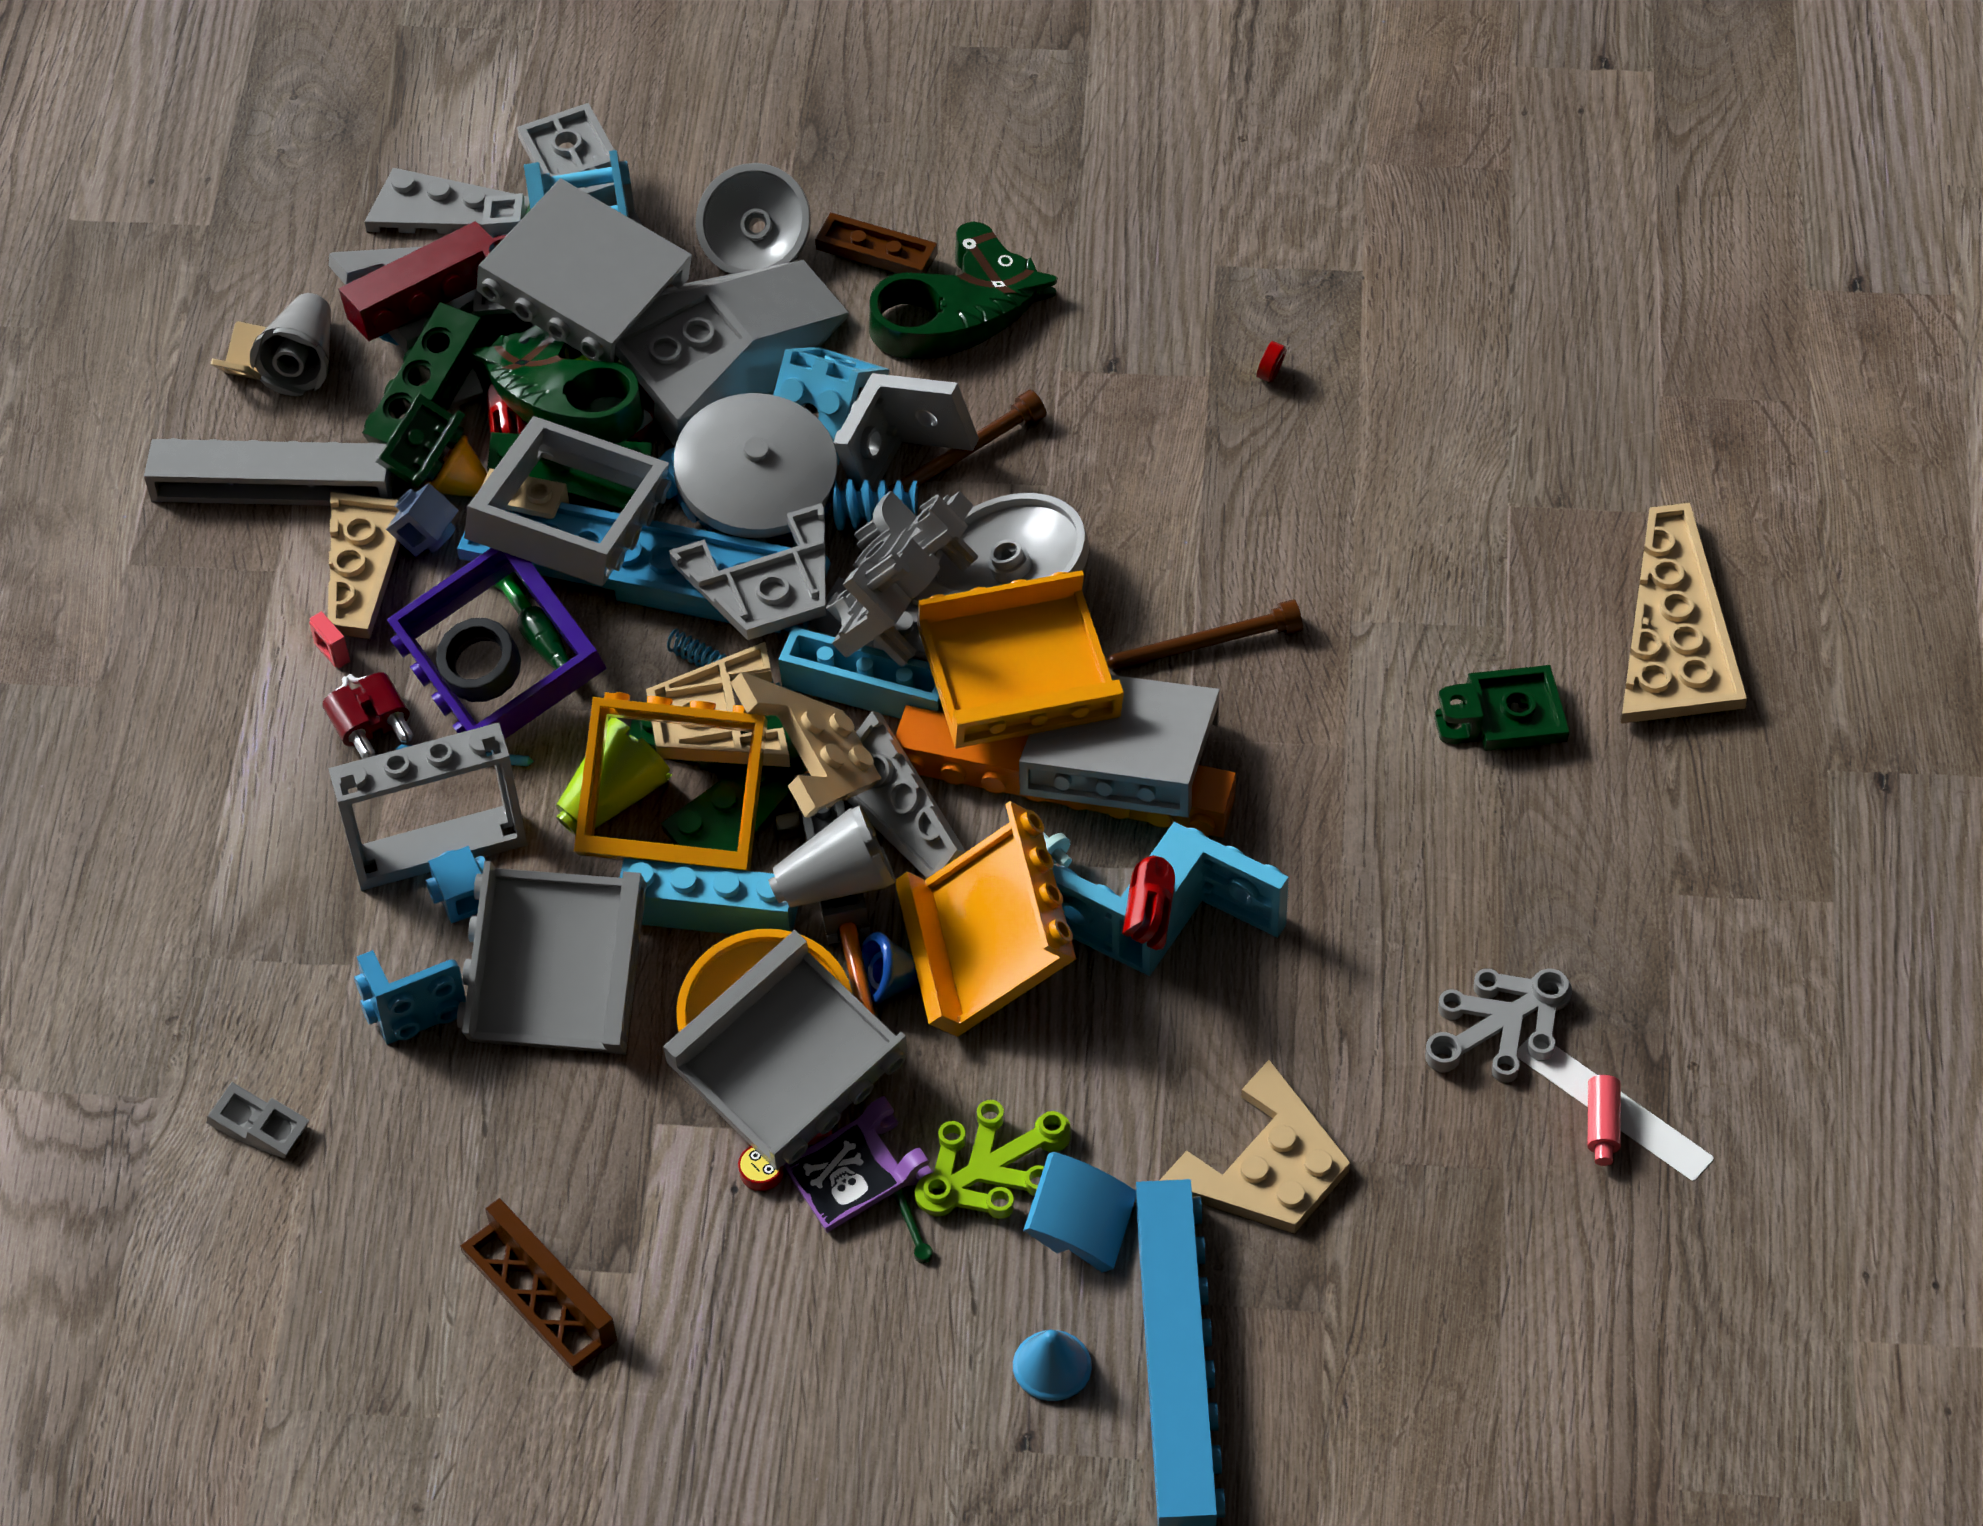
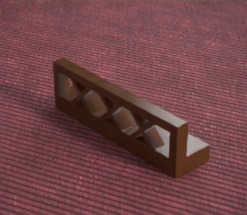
(556, 1280)

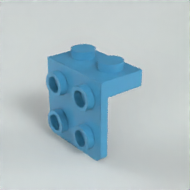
(411, 1002)

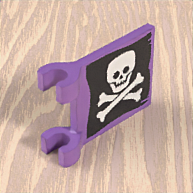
(854, 1168)

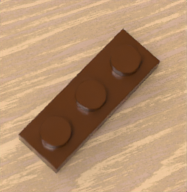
(875, 245)

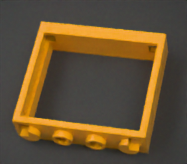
(662, 710)

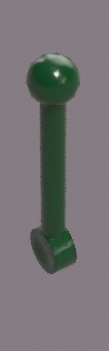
(922, 1251)

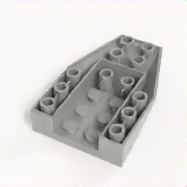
(725, 337)

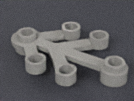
(1501, 1017)

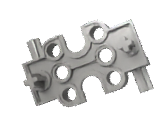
(896, 568)

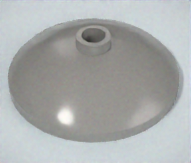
(739, 201)

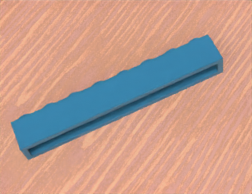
(1176, 1356)

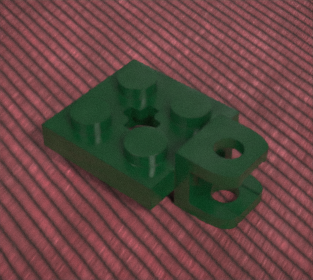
(1487, 711)

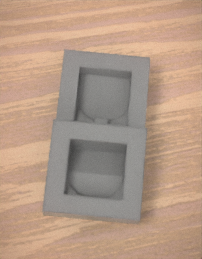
(257, 1123)

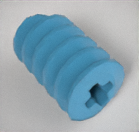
(861, 504)

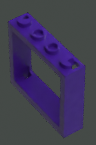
(461, 589)

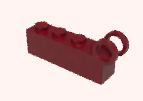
(417, 281)

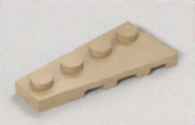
(359, 560)

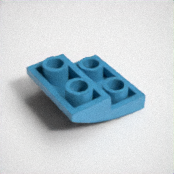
(1080, 1211)

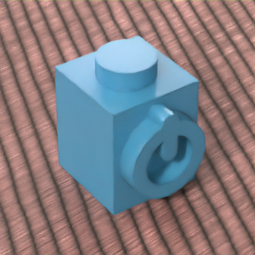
(454, 882)

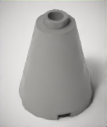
(295, 347)
(834, 863)

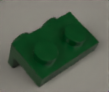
(419, 441)

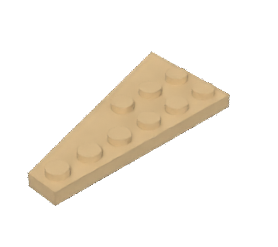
(1679, 638)

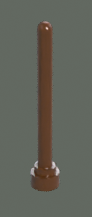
(1026, 410)
(1284, 619)

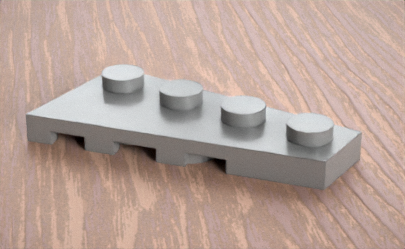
(426, 201)
(902, 804)

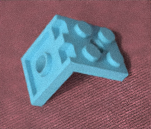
(824, 380)

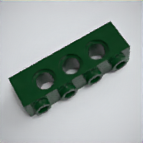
(423, 362)

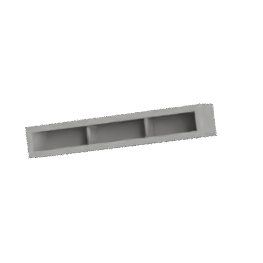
(263, 471)

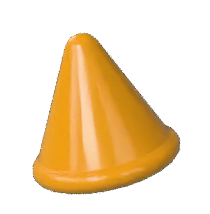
(461, 472)

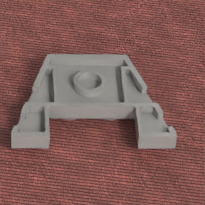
(356, 264)
(768, 590)

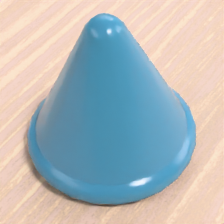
(1052, 1365)

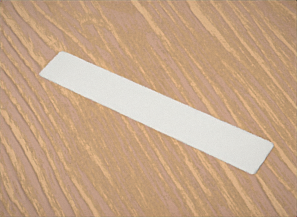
(1635, 1119)

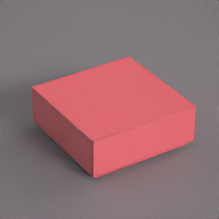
(329, 640)

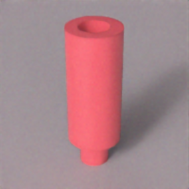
(1604, 1118)

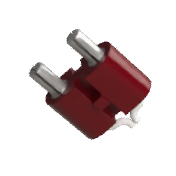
(367, 709)

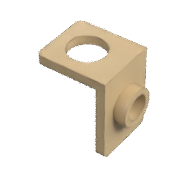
(238, 354)

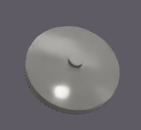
(753, 463)
(1017, 540)

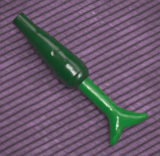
(534, 624)

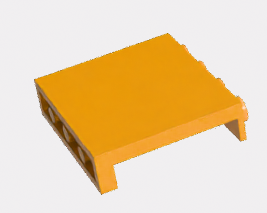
(1017, 659)
(986, 925)

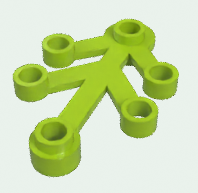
(987, 1165)

